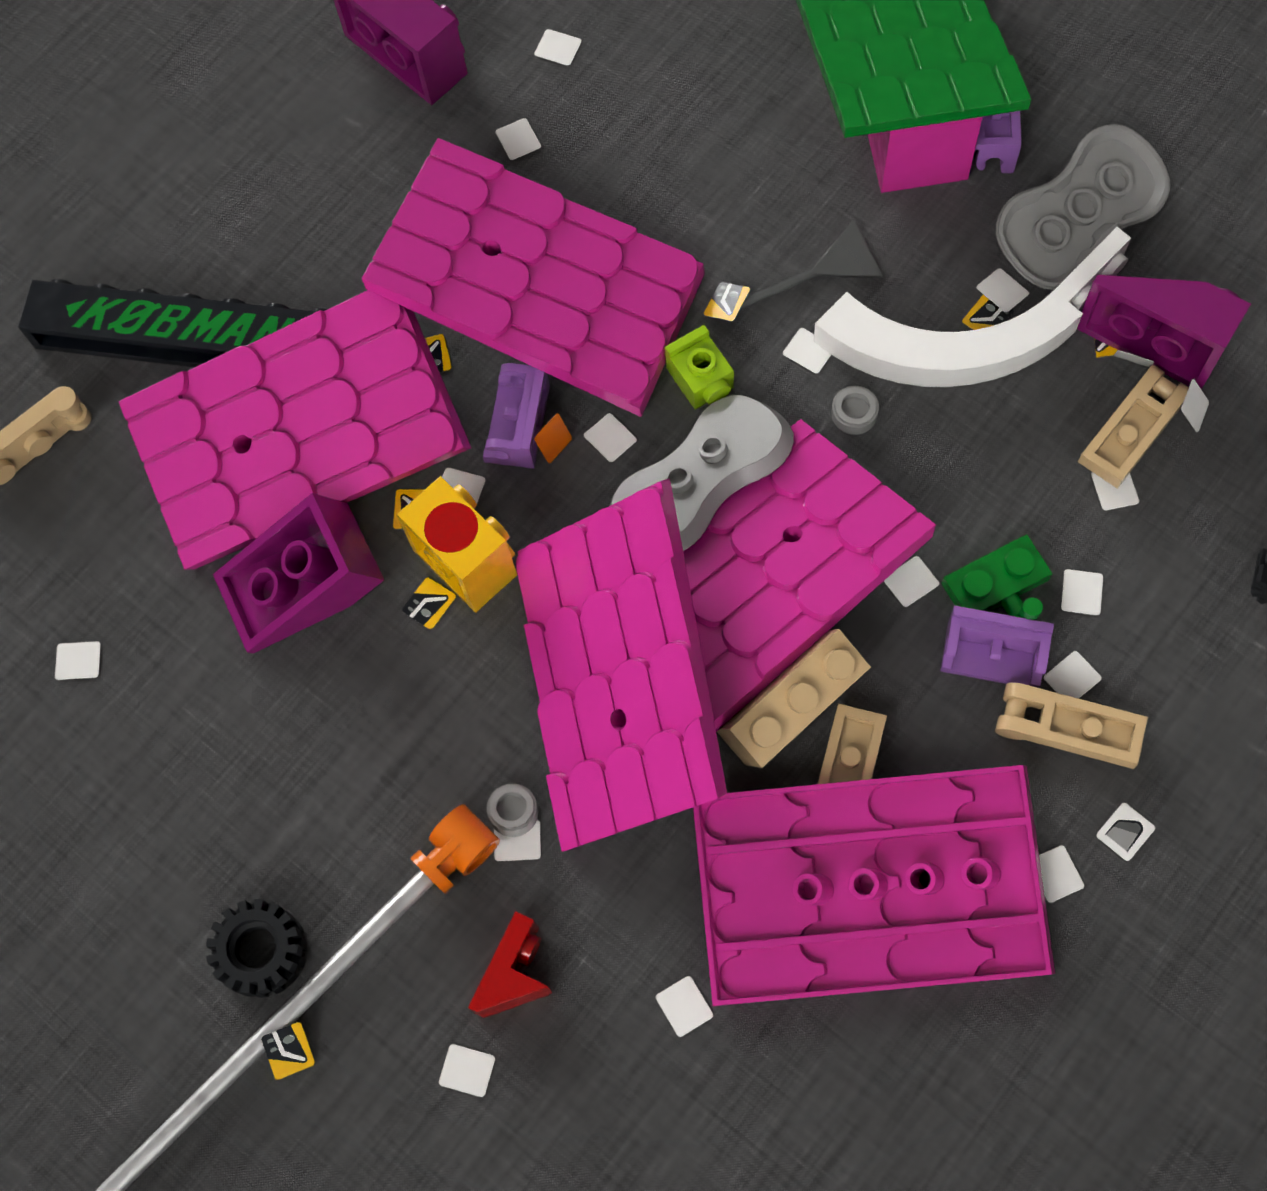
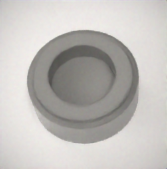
(855, 410)
(512, 810)

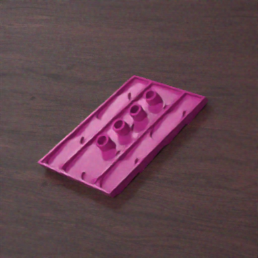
(536, 276)
(301, 412)
(791, 563)
(619, 670)
(826, 893)

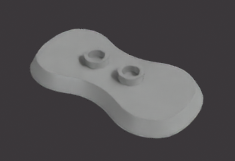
(1106, 185)
(726, 449)

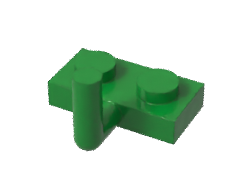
(1000, 580)

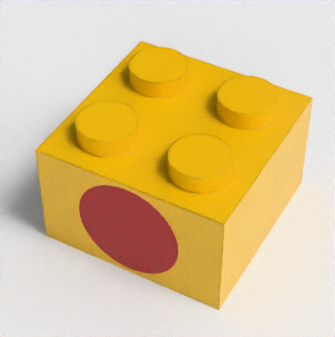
(459, 542)

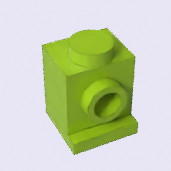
(684, 364)

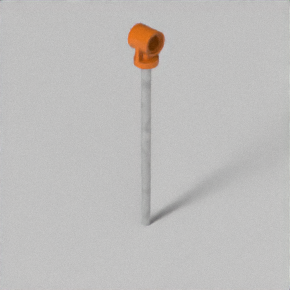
(459, 844)

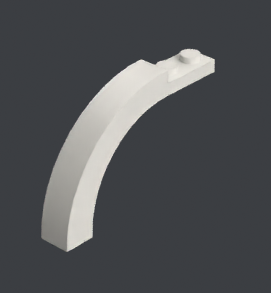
(965, 357)

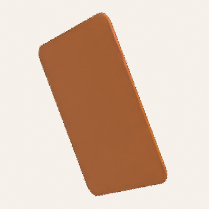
(553, 438)

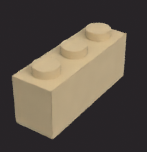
(794, 699)

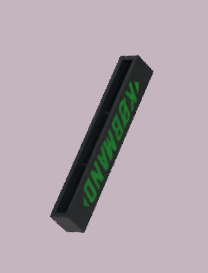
(145, 323)

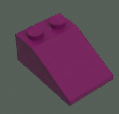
(410, 40)
(1164, 320)
(298, 573)

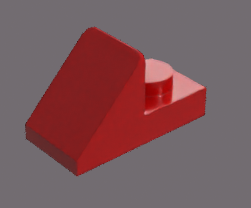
(502, 983)

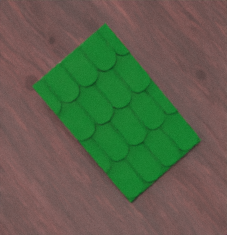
(914, 81)

